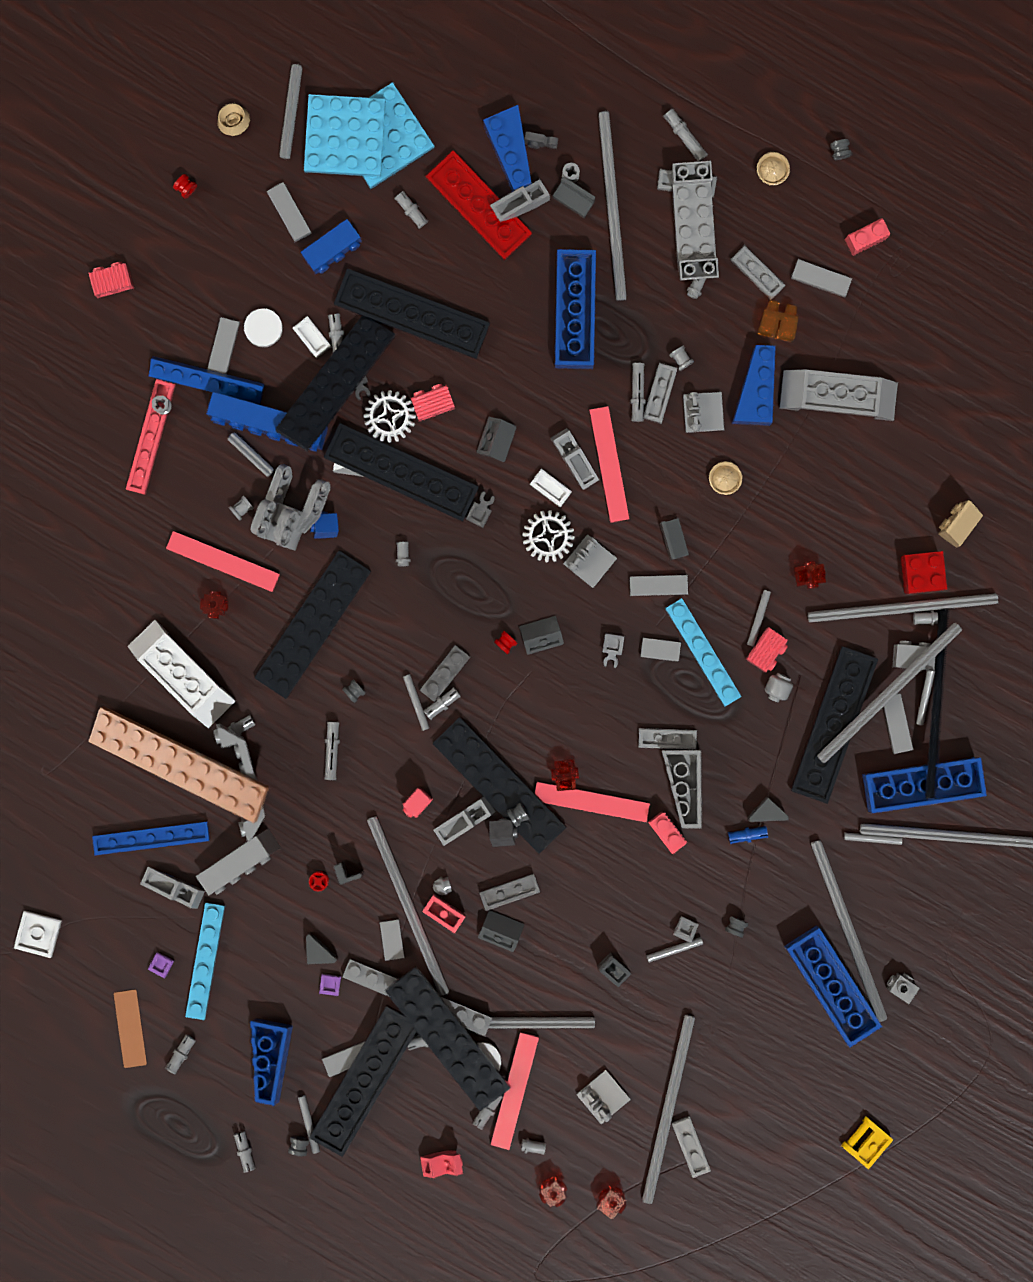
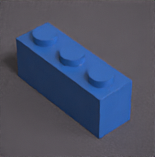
(331, 247)

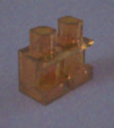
(771, 318)

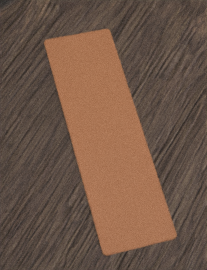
(130, 1028)

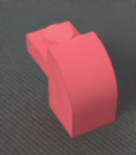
(441, 1163)

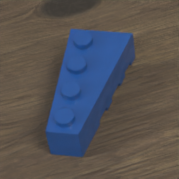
(509, 145)
(757, 393)
(270, 1054)

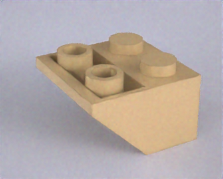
(961, 523)

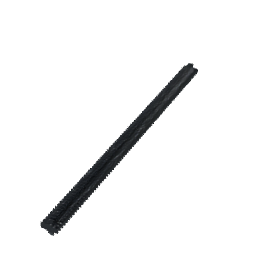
(936, 708)

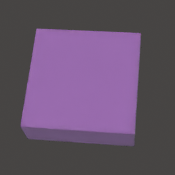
(161, 965)
(330, 984)

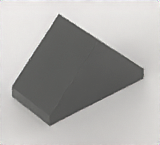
(767, 812)
(317, 952)
(613, 969)

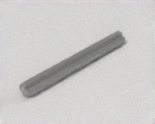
(290, 113)

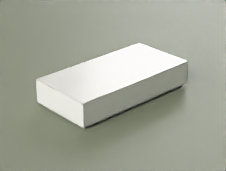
(312, 337)
(550, 488)

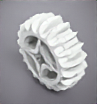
(381, 418)
(552, 552)

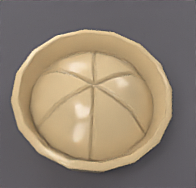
(236, 125)
(773, 168)
(725, 478)

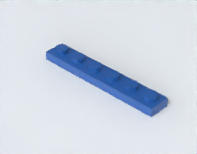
(206, 379)
(151, 838)

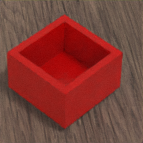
(924, 572)

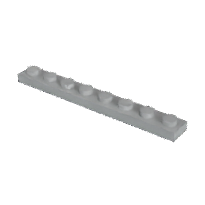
(379, 982)

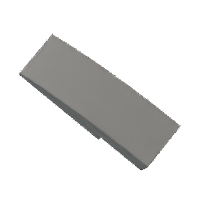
(520, 201)
(574, 458)
(464, 820)
(172, 888)

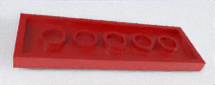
(473, 201)

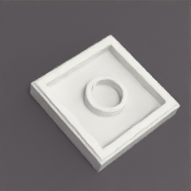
(37, 934)

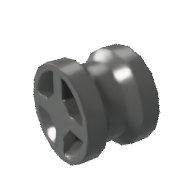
(841, 149)
(354, 690)
(518, 814)
(736, 926)
(298, 1145)

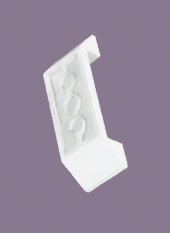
(180, 674)

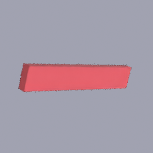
(149, 440)
(609, 464)
(223, 561)
(593, 802)
(513, 1097)

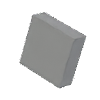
(685, 929)

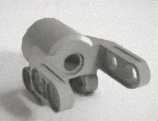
(284, 523)

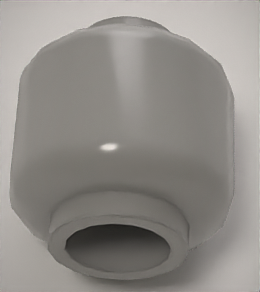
(778, 687)

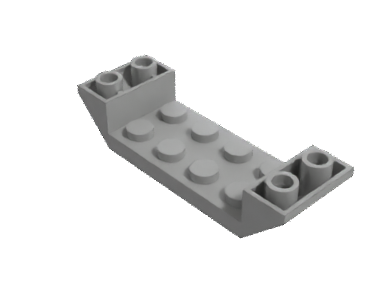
(694, 220)
(838, 393)
(226, 738)

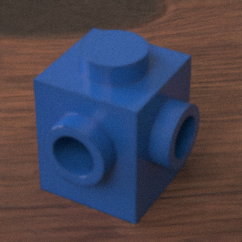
(325, 526)

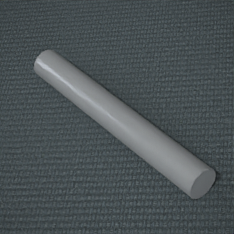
(759, 617)
(925, 696)
(416, 702)
(872, 838)
(674, 949)
(308, 1122)

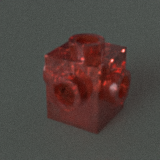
(810, 575)
(221, 604)
(565, 771)
(550, 1185)
(609, 1208)

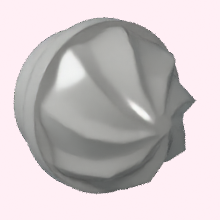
(442, 886)

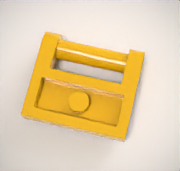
(871, 1147)

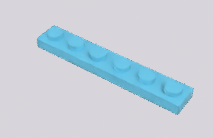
(703, 652)
(205, 961)

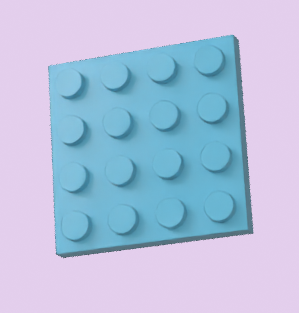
(344, 135)
(402, 138)

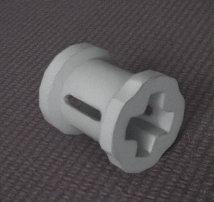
(567, 168)
(681, 358)
(157, 408)
(241, 507)

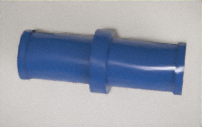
(748, 835)

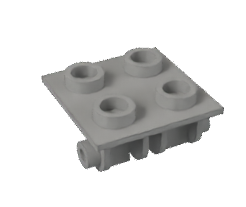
(703, 412)
(590, 561)
(603, 1097)

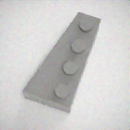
(686, 783)
(238, 862)

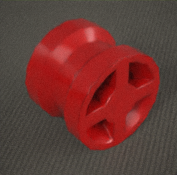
(185, 186)
(505, 642)
(316, 879)

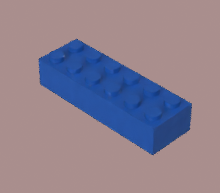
(575, 309)
(251, 416)
(907, 786)
(833, 986)

